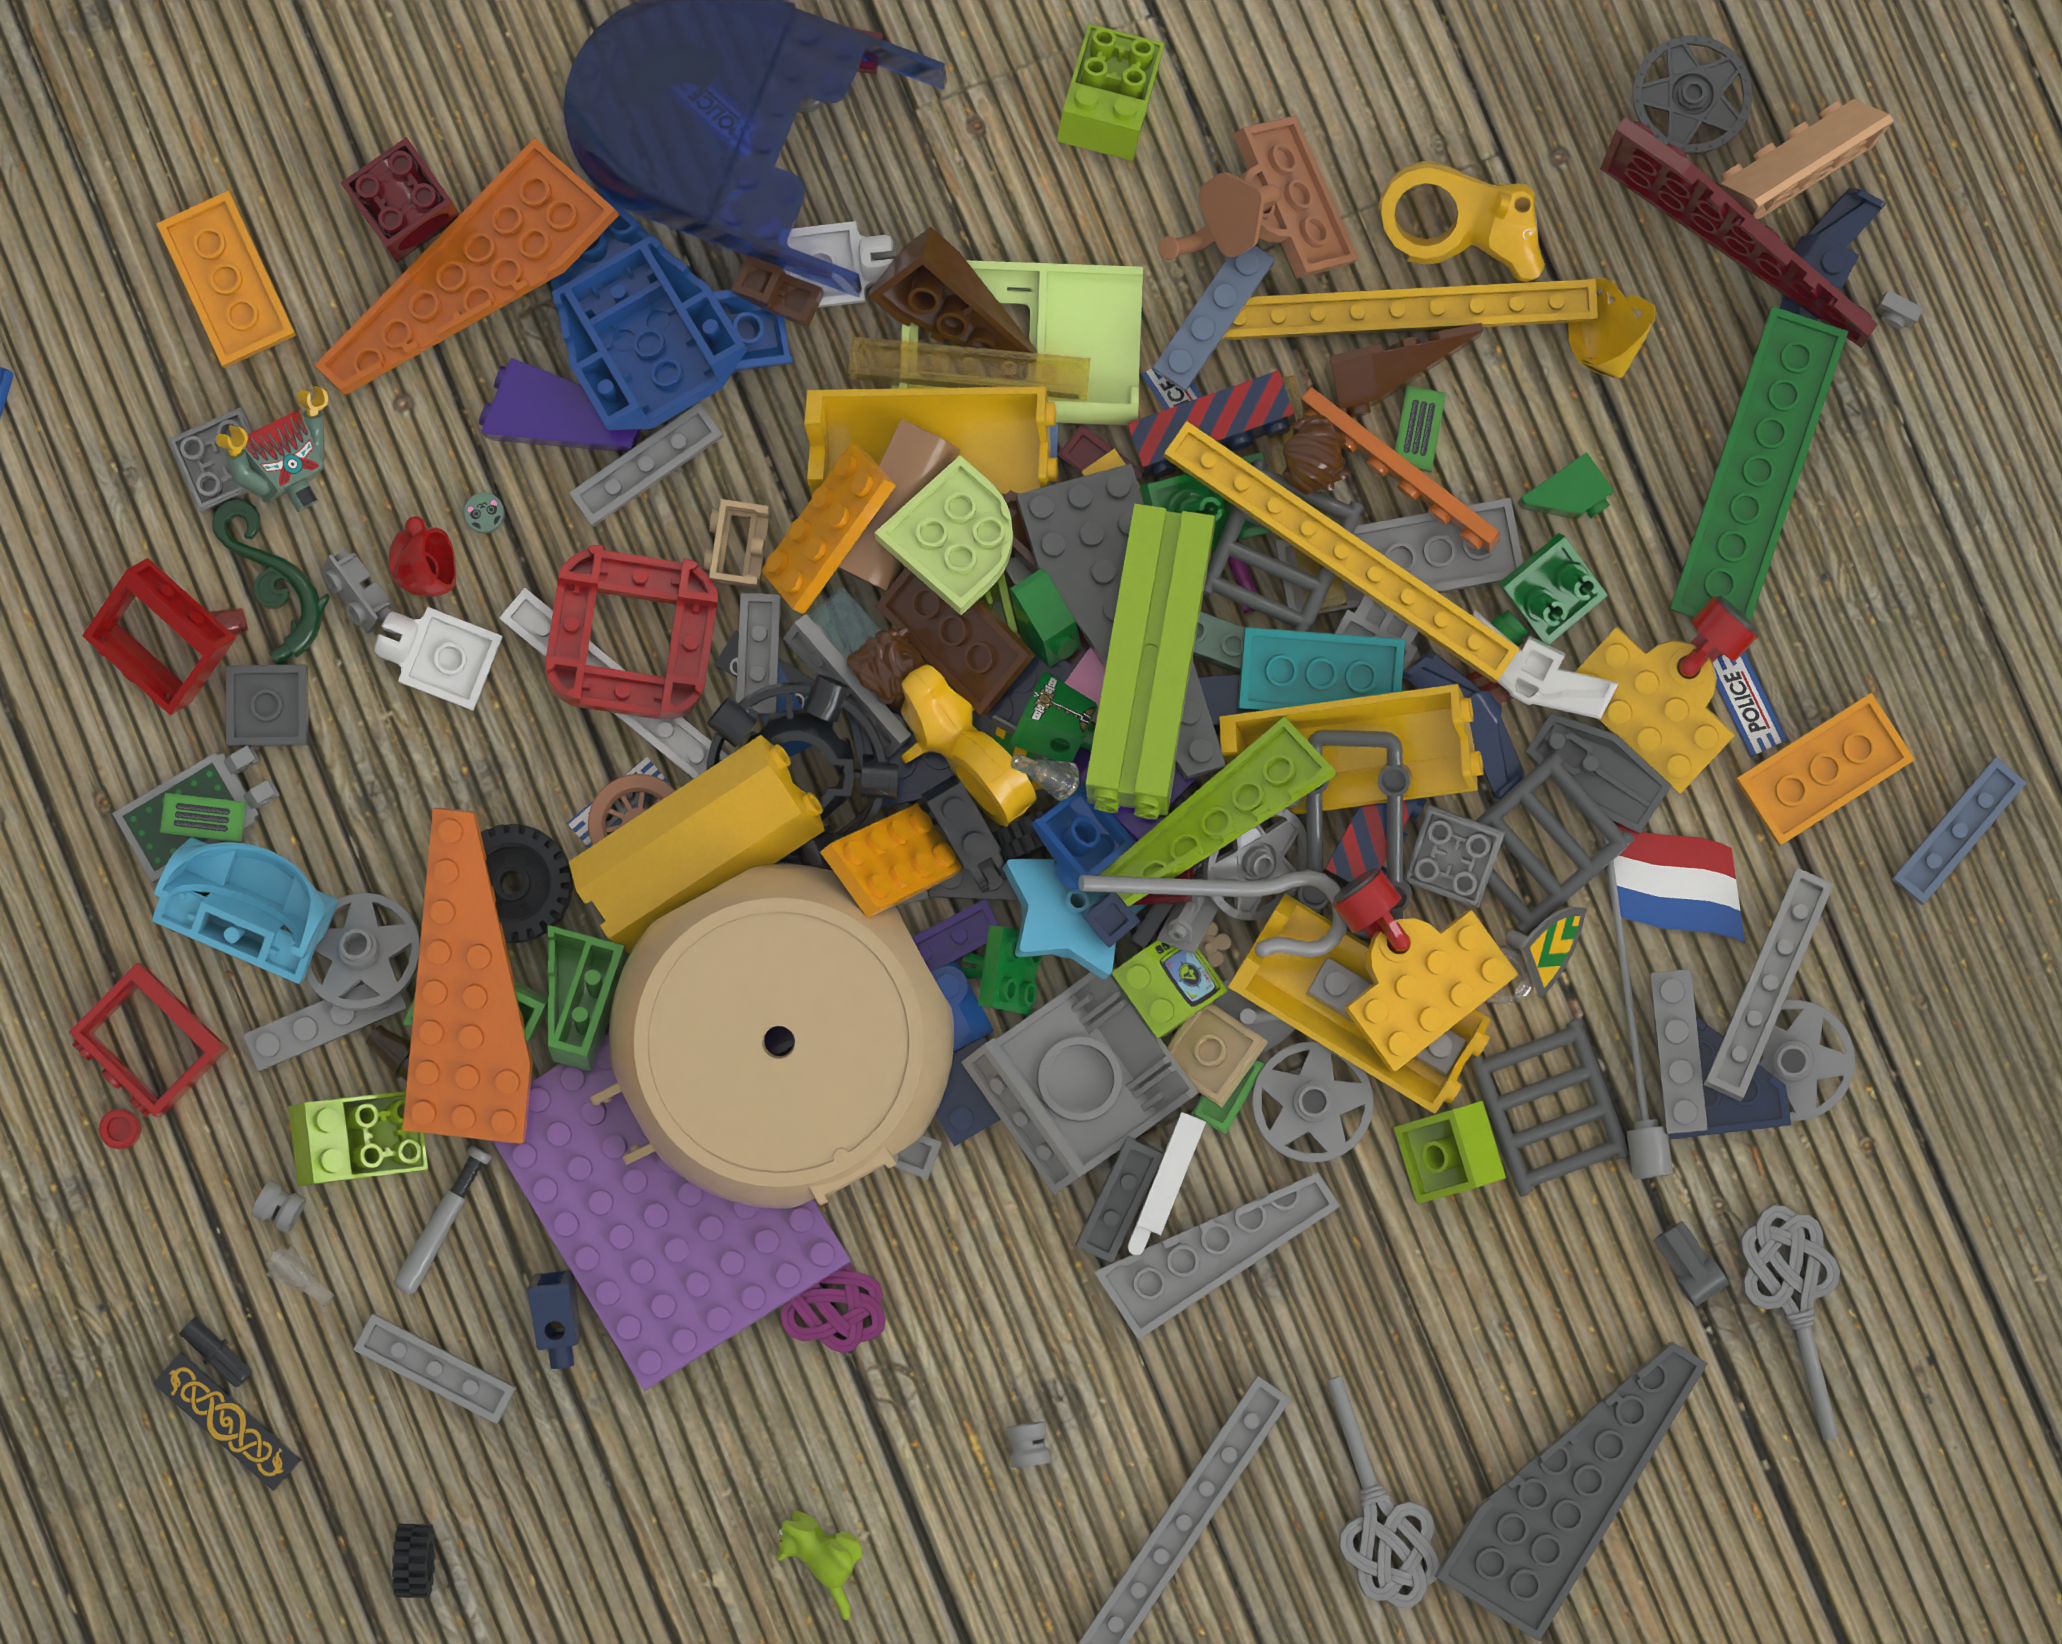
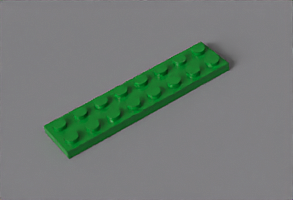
(1760, 463)

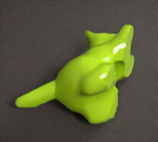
(827, 1556)

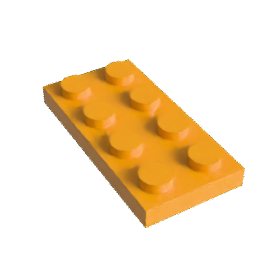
(226, 279)
(827, 528)
(1825, 769)
(892, 860)

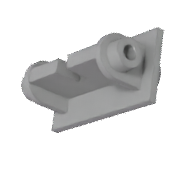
(343, 576)
(1189, 922)

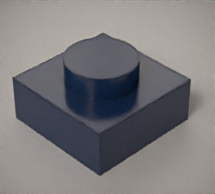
(1110, 918)

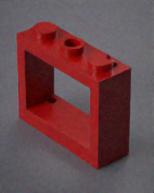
(180, 613)
(116, 1071)

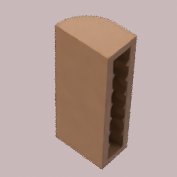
(911, 463)

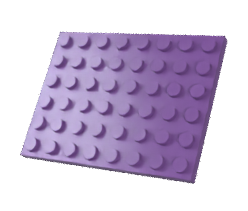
(649, 1249)

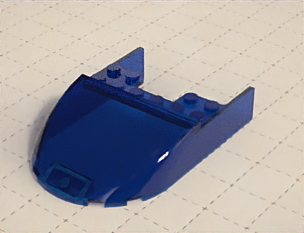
(690, 107)

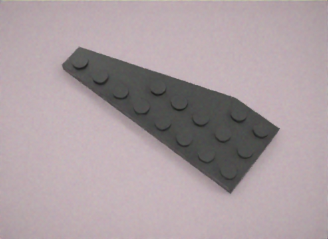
(1081, 541)
(1548, 1518)

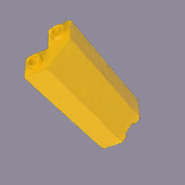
(1427, 721)
(696, 839)
(1281, 984)

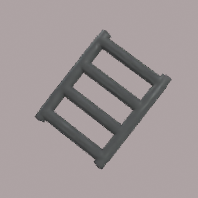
(1317, 585)
(1588, 866)
(1602, 1109)

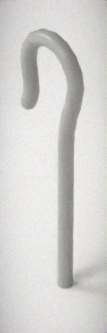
(1227, 888)

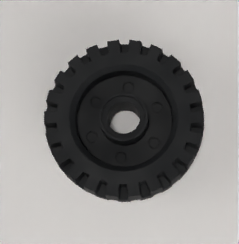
(544, 874)

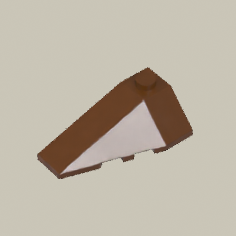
(943, 294)
(1371, 375)

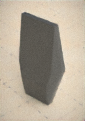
(1604, 768)

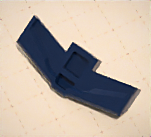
(1828, 240)
(1488, 730)

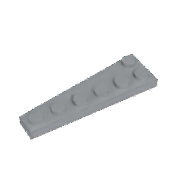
(1197, 1261)

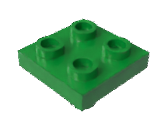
(1188, 495)
(1006, 979)

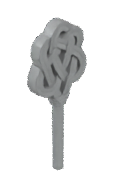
(1800, 1318)
(1372, 1493)

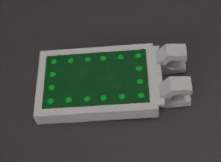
(209, 778)

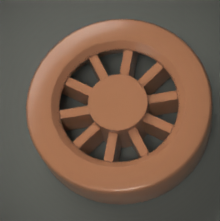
(619, 788)

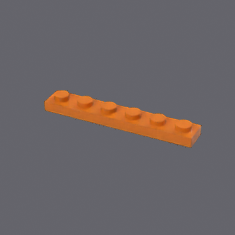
(1411, 480)

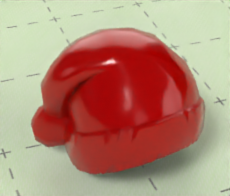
(422, 559)

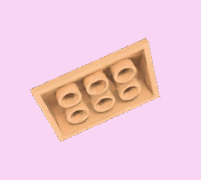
(1806, 157)

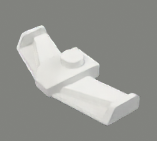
(1537, 680)

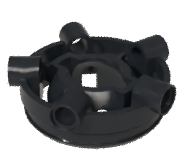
(813, 725)

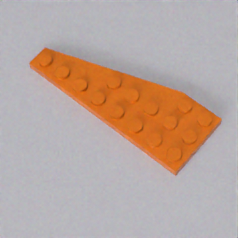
(499, 248)
(467, 1029)

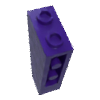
(547, 411)

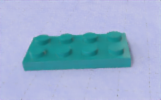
(1315, 667)

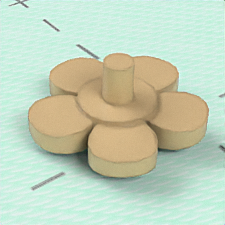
(1212, 942)

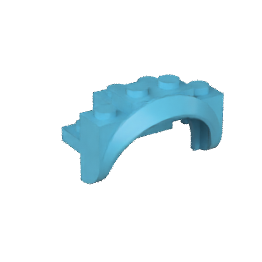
(247, 907)

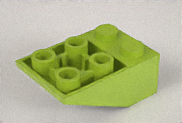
(1110, 92)
(354, 1139)

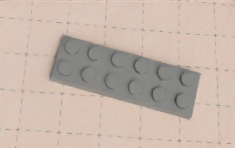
(1429, 552)

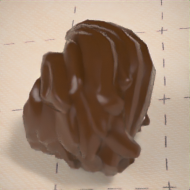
(1314, 455)
(884, 665)

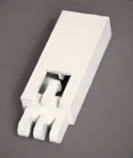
(1166, 1181)

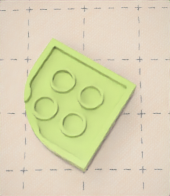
(953, 535)

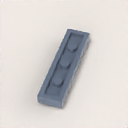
(1212, 317)
(1958, 830)

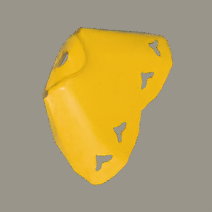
(1616, 333)

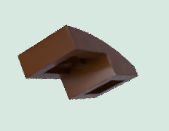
(777, 292)

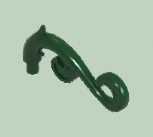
(278, 568)

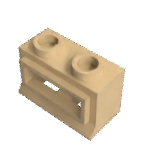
(755, 548)

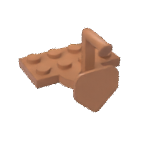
(1274, 200)

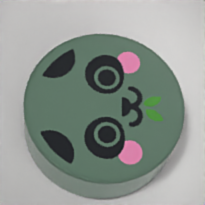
(484, 513)

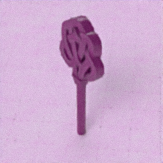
(850, 1324)

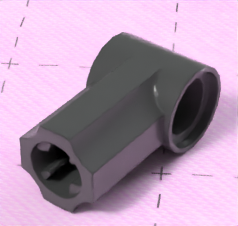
(1696, 1273)

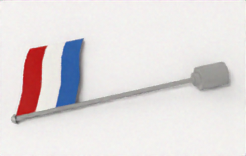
(1672, 887)

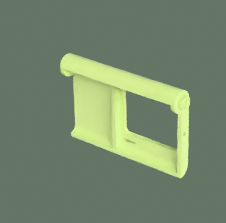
(1076, 314)

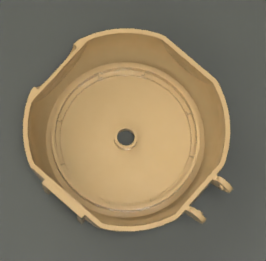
(763, 955)

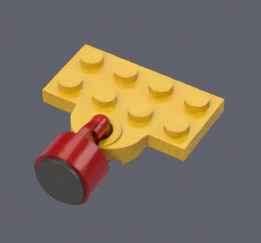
(1667, 691)
(1419, 975)

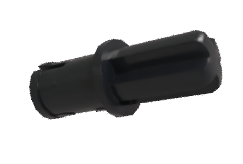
(216, 1352)

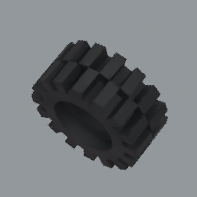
(1019, 837)
(413, 1560)

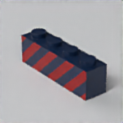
(1227, 416)
(1365, 840)

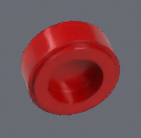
(120, 1129)

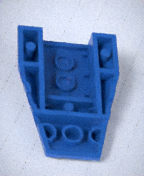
(642, 328)

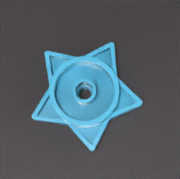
(1052, 922)

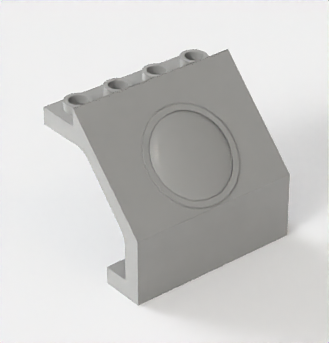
(1079, 1079)

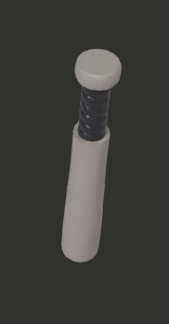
(432, 1237)

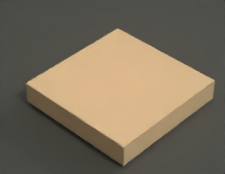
(1215, 1052)

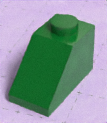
(1571, 491)
(1044, 618)

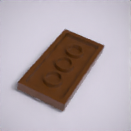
(969, 649)

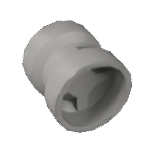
(278, 1206)
(1028, 1444)

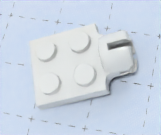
(846, 248)
(440, 655)

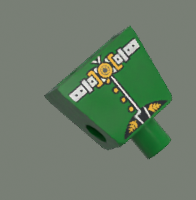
(1055, 721)

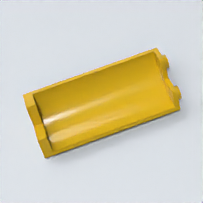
(996, 429)

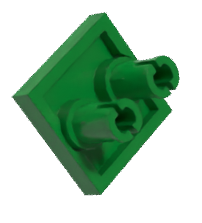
(1553, 589)

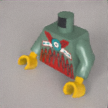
(281, 454)

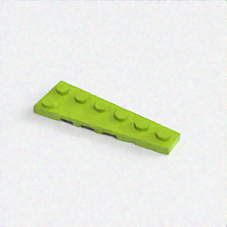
(1239, 797)

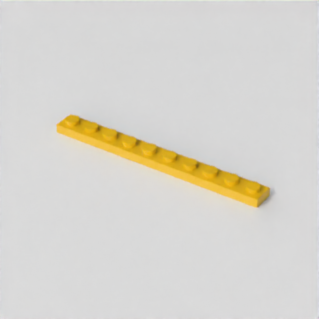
(1416, 309)
(1341, 552)

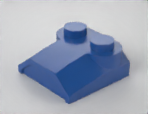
(759, 330)
(1081, 838)
(968, 1017)

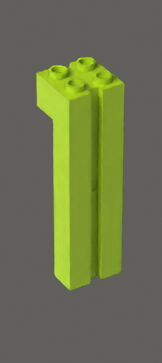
(1149, 661)

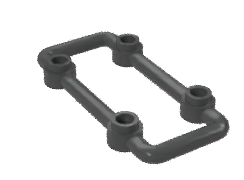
(1394, 782)

